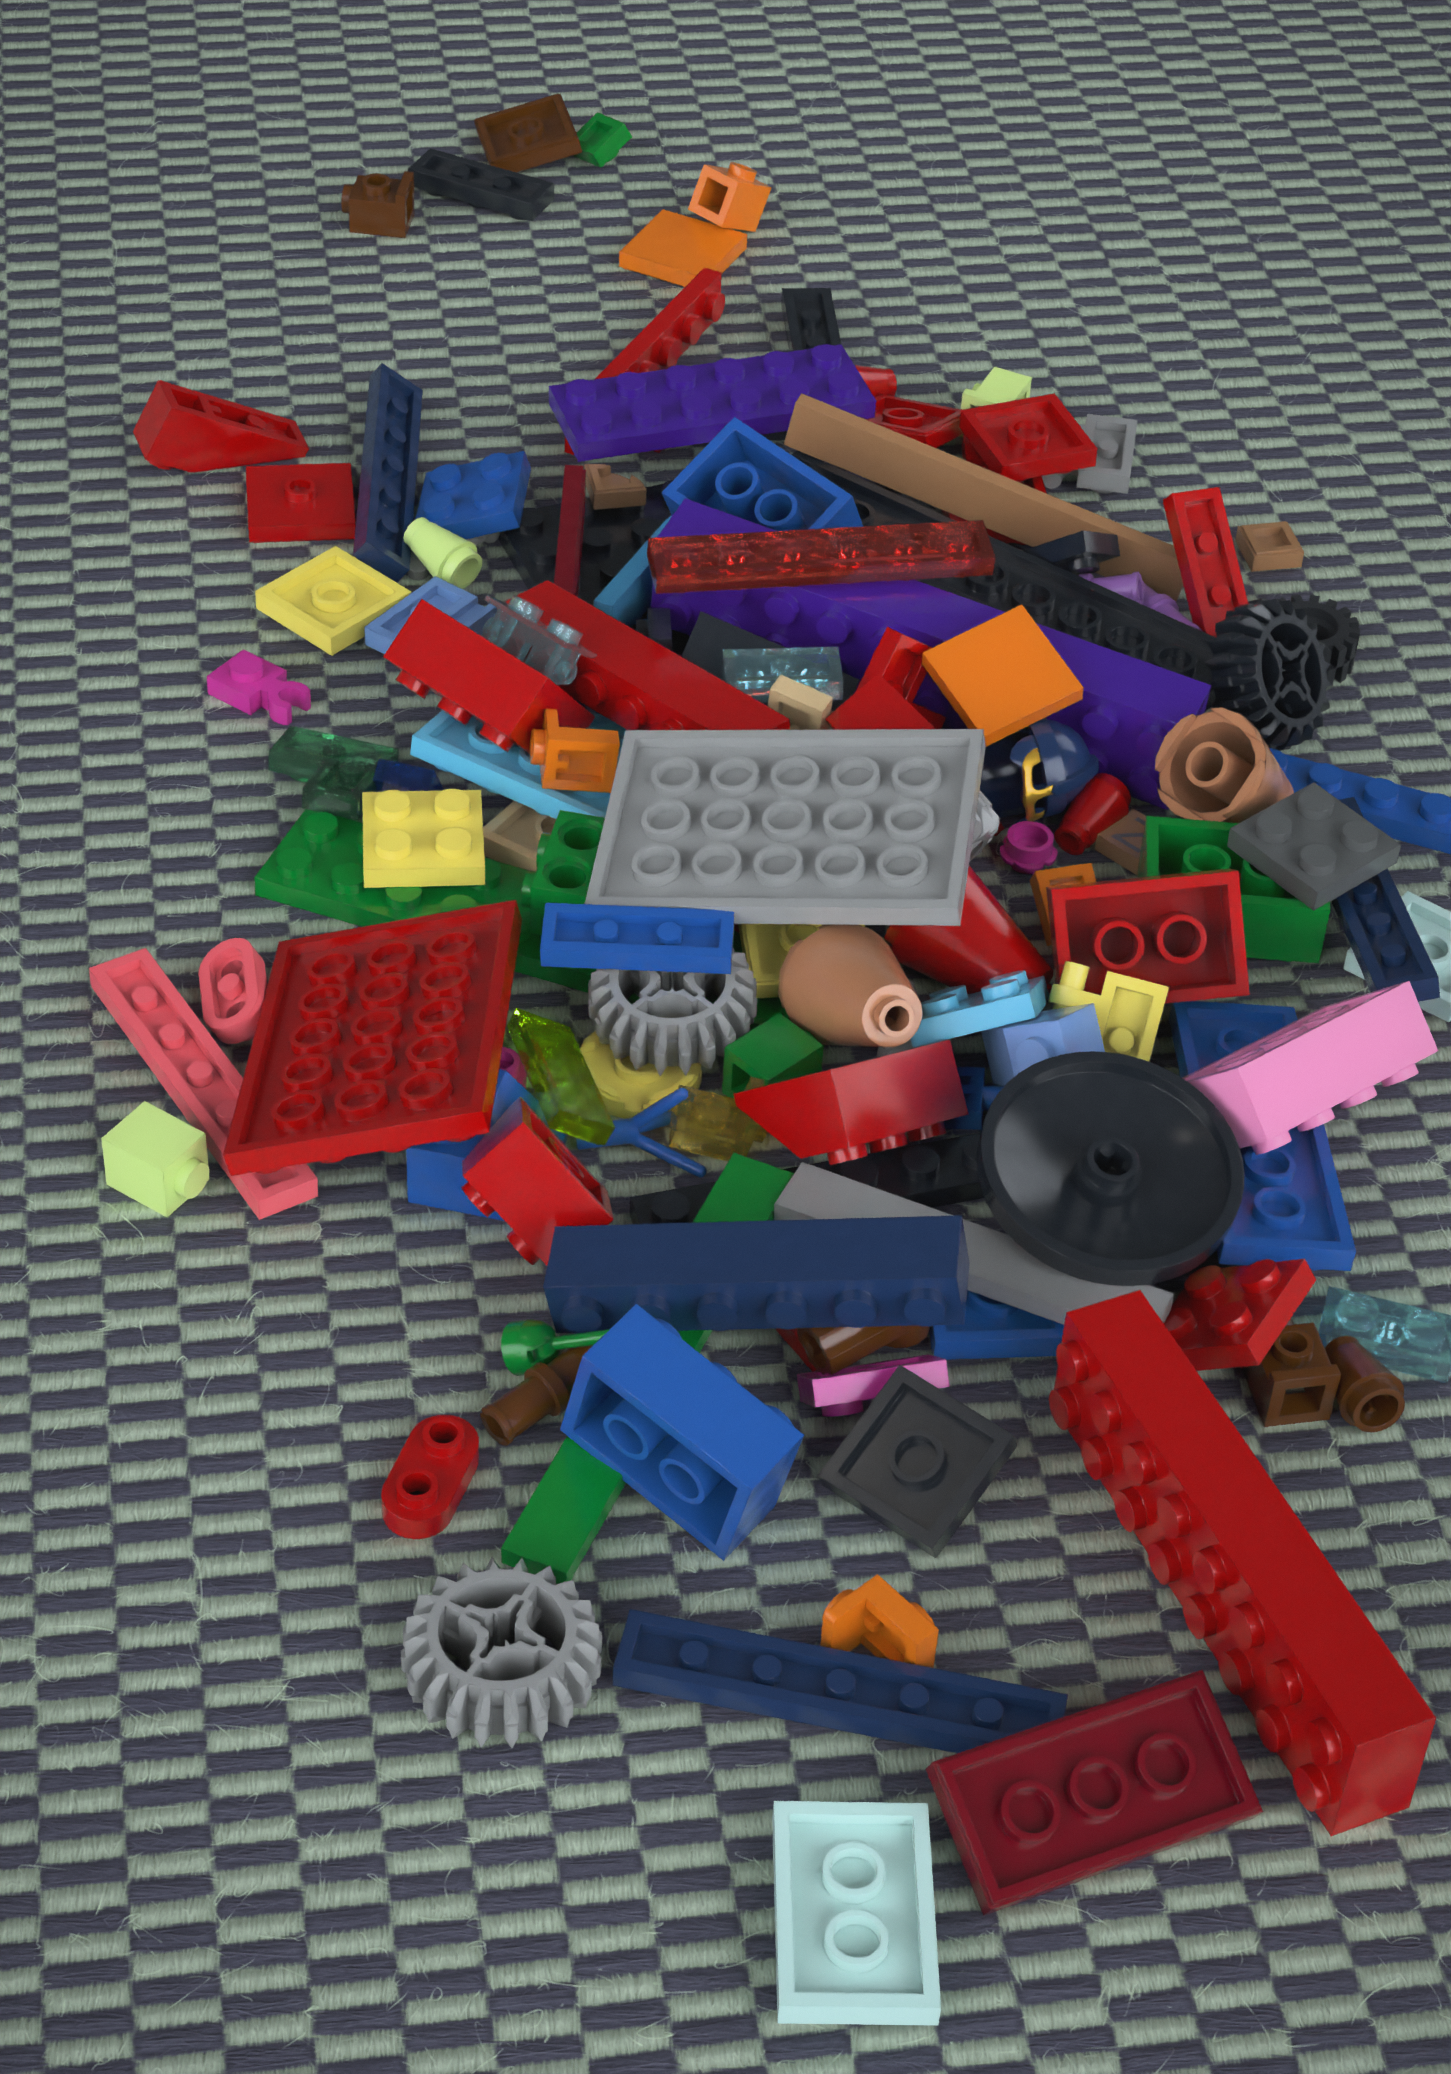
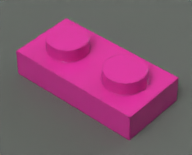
(845, 1390)

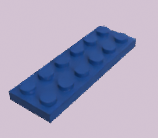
(1290, 1193)

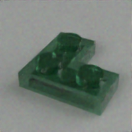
(332, 766)

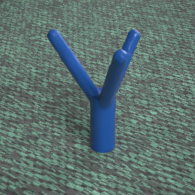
(655, 1116)

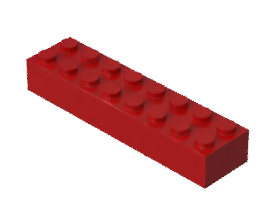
(1240, 1565)

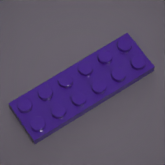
(698, 401)

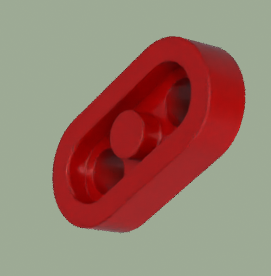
(437, 1463)

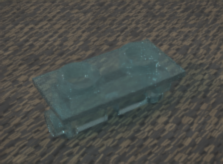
(554, 645)

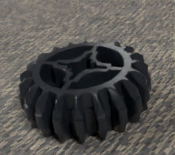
(1271, 670)

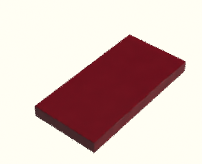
(1093, 1791)

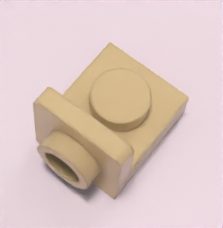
(800, 704)

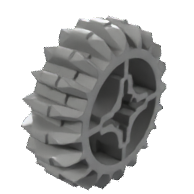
(672, 1018)
(511, 1674)

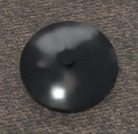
(1110, 1168)

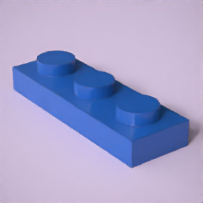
(637, 938)

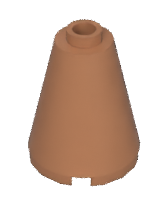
(1218, 769)
(848, 989)

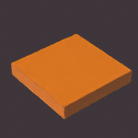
(679, 247)
(1002, 675)

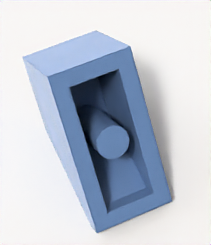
(1050, 1034)

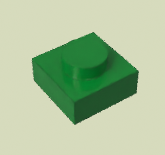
(602, 139)

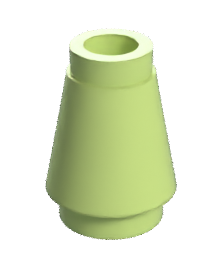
(443, 552)

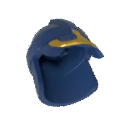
(1036, 770)

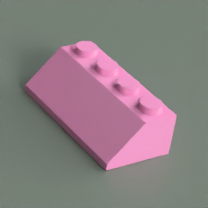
(1316, 1064)

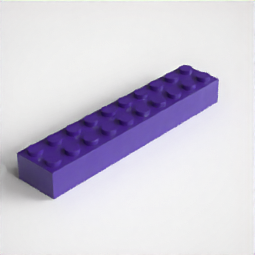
(1124, 702)

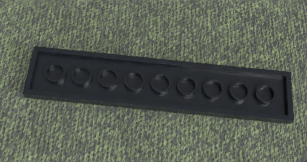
(1045, 590)

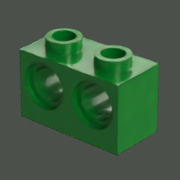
(563, 865)

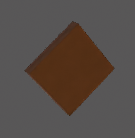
(528, 134)

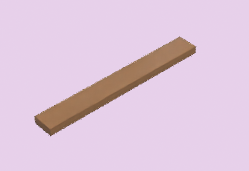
(970, 490)

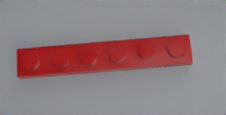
(672, 329)

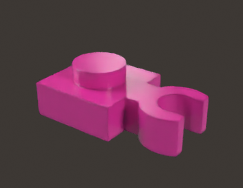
(255, 683)

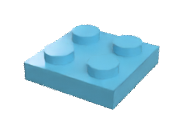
(1003, 1002)

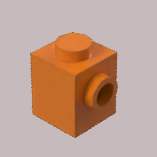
(730, 196)

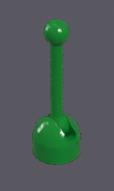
(536, 1342)

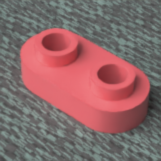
(232, 990)

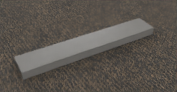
(997, 1263)

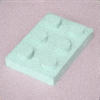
(854, 1914)

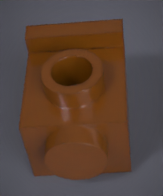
(380, 204)
(1291, 1363)

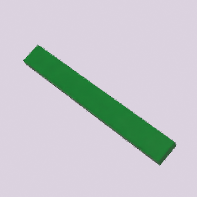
(578, 1487)

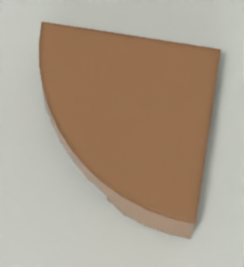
(612, 490)

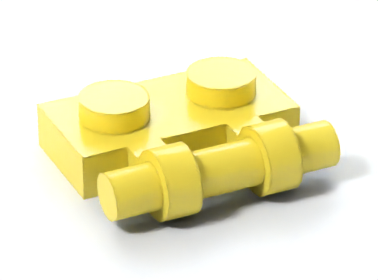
(1125, 1010)

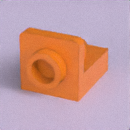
(574, 756)

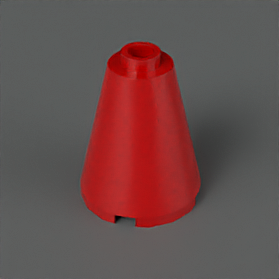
(974, 952)

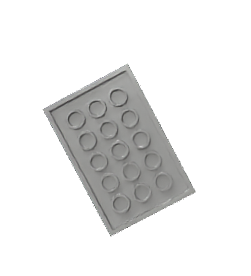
(793, 824)

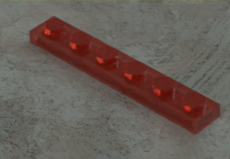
(820, 556)

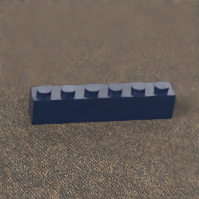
(761, 1273)

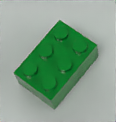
(1273, 919)

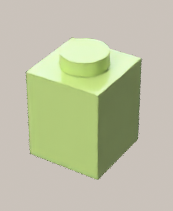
(156, 1159)

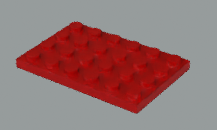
(377, 1040)

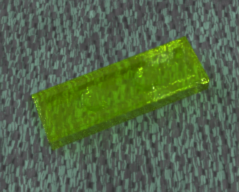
(560, 1077)

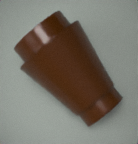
(1367, 1390)

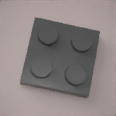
(1313, 846)

